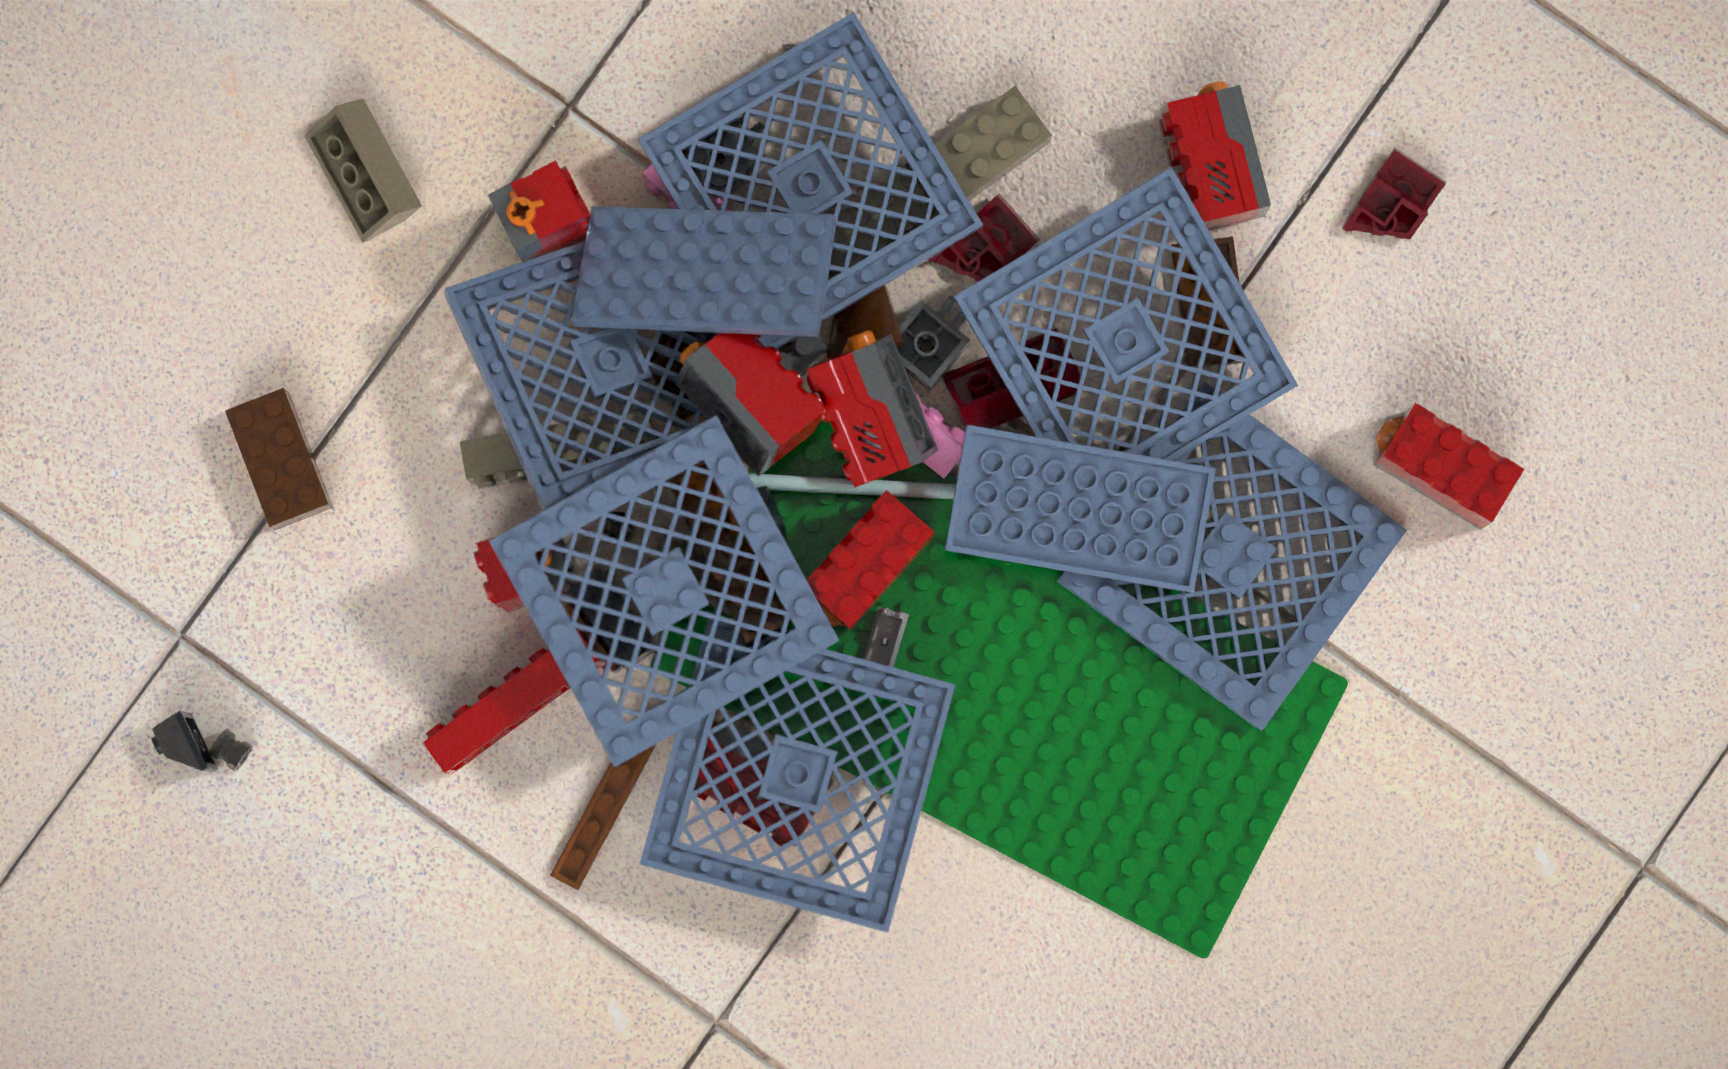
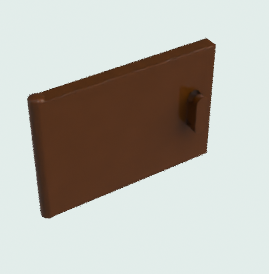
(597, 645)

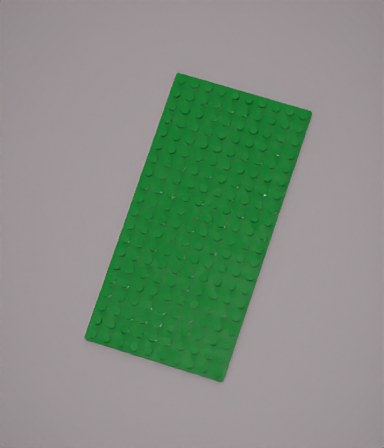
(1059, 723)

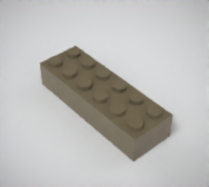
(495, 459)

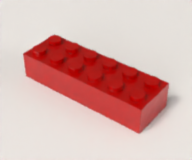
(498, 711)

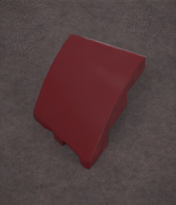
(1395, 198)
(991, 247)

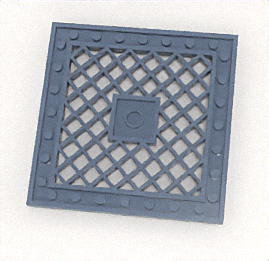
(811, 178)
(1127, 336)
(606, 360)
(1235, 556)
(664, 591)
(800, 778)

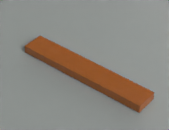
(599, 819)

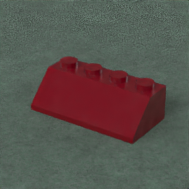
(982, 395)

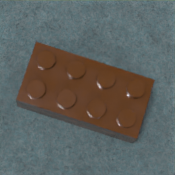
(279, 459)

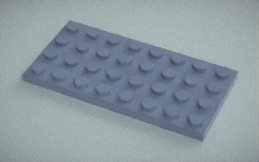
(704, 271)
(1079, 509)

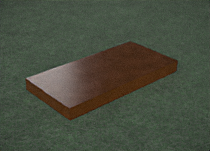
(1202, 313)

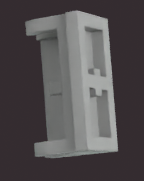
(886, 636)

